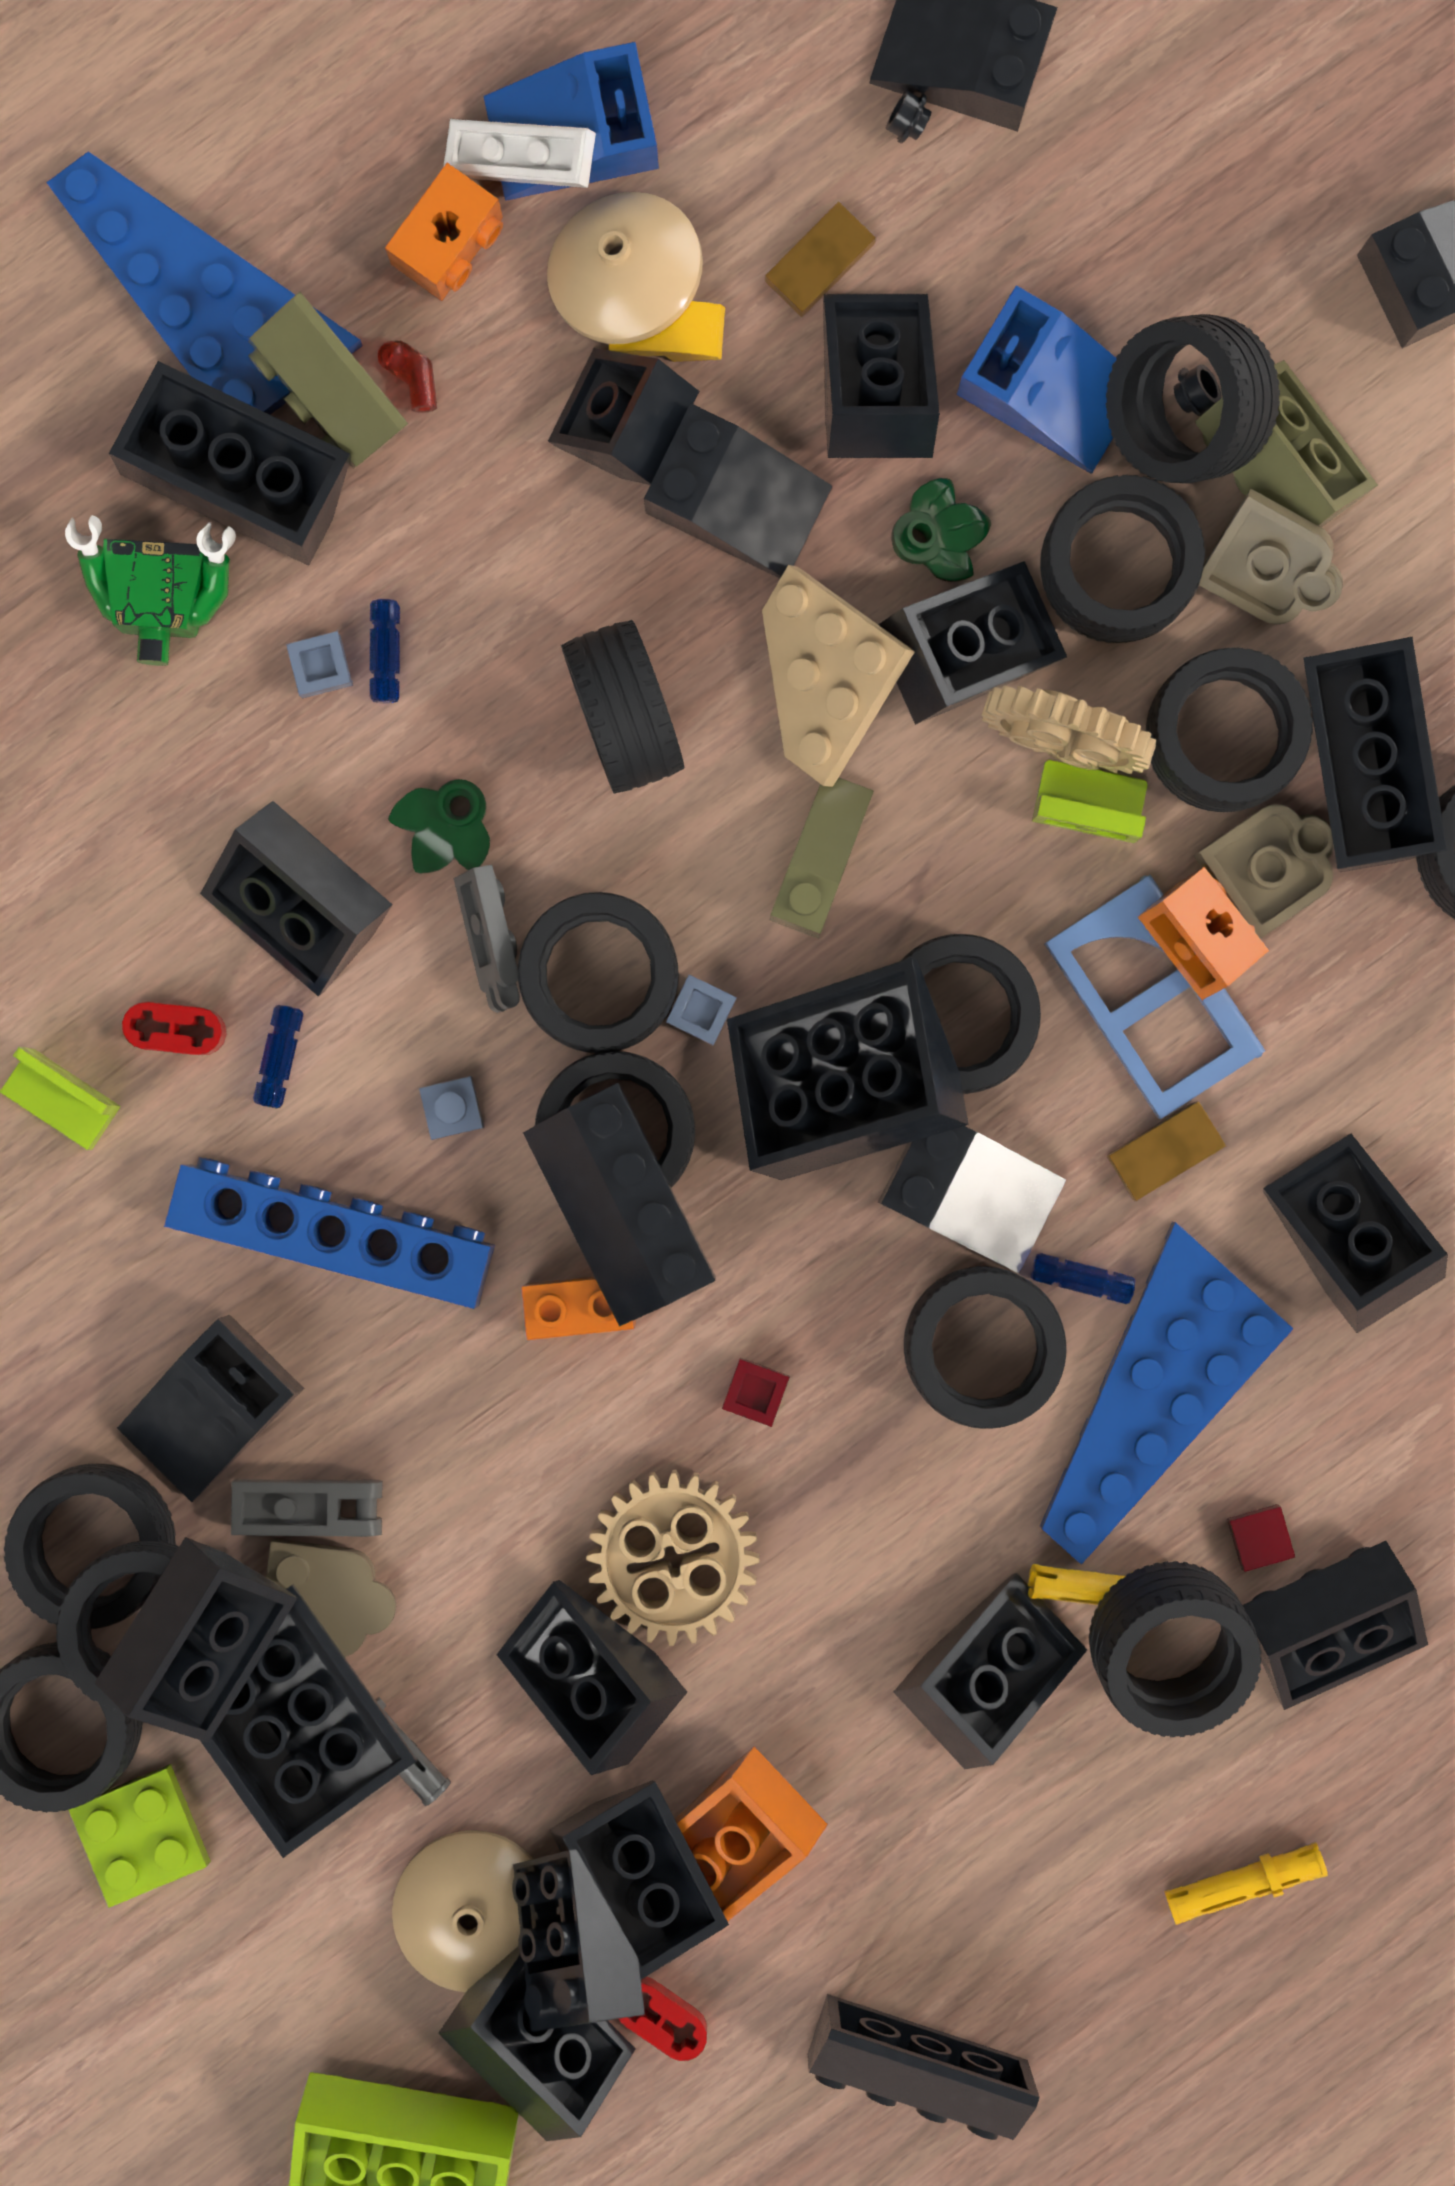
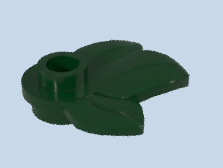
(948, 531)
(439, 832)

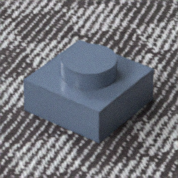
(319, 665)
(701, 1010)
(451, 1108)

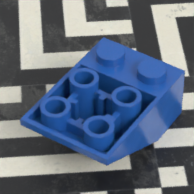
(588, 91)
(1043, 379)

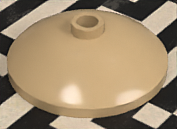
(640, 287)
(454, 1878)

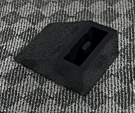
(209, 1406)
(572, 1946)

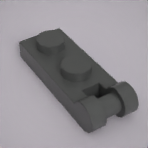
(304, 1507)

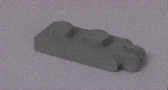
(489, 938)

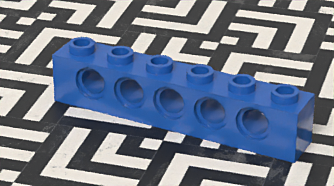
(197, 1212)

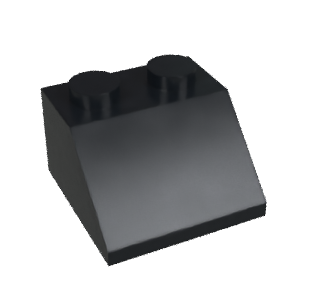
(623, 414)

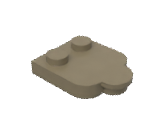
(1272, 562)
(1272, 865)
(337, 1588)

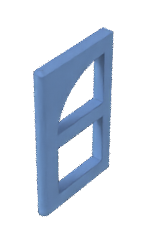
(1120, 920)

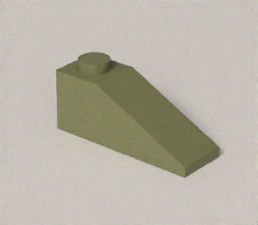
(821, 857)

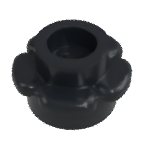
(909, 117)
(1196, 390)

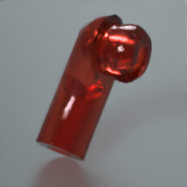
(413, 369)

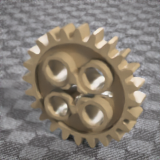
(1068, 729)
(686, 1604)

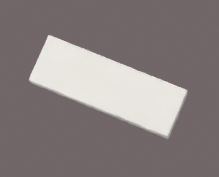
(521, 152)

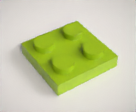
(140, 1836)

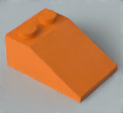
(748, 1831)

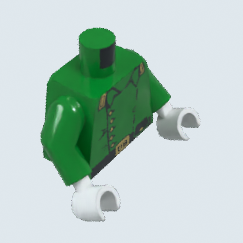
(154, 586)

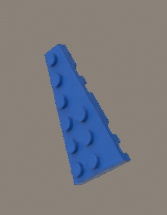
(182, 280)
(1172, 1373)

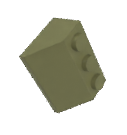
(324, 380)
(1305, 458)

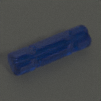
(384, 651)
(278, 1056)
(1083, 1278)

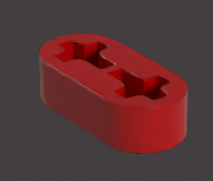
(176, 1016)
(678, 2012)

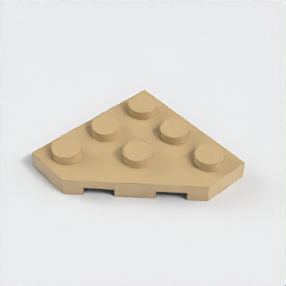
(827, 672)

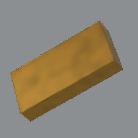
(820, 259)
(1166, 1151)

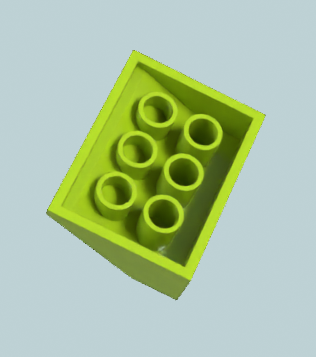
(398, 2137)

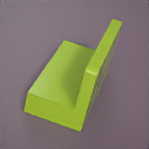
(1091, 802)
(59, 1098)

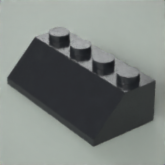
(231, 462)
(1375, 754)
(619, 1205)
(922, 2069)

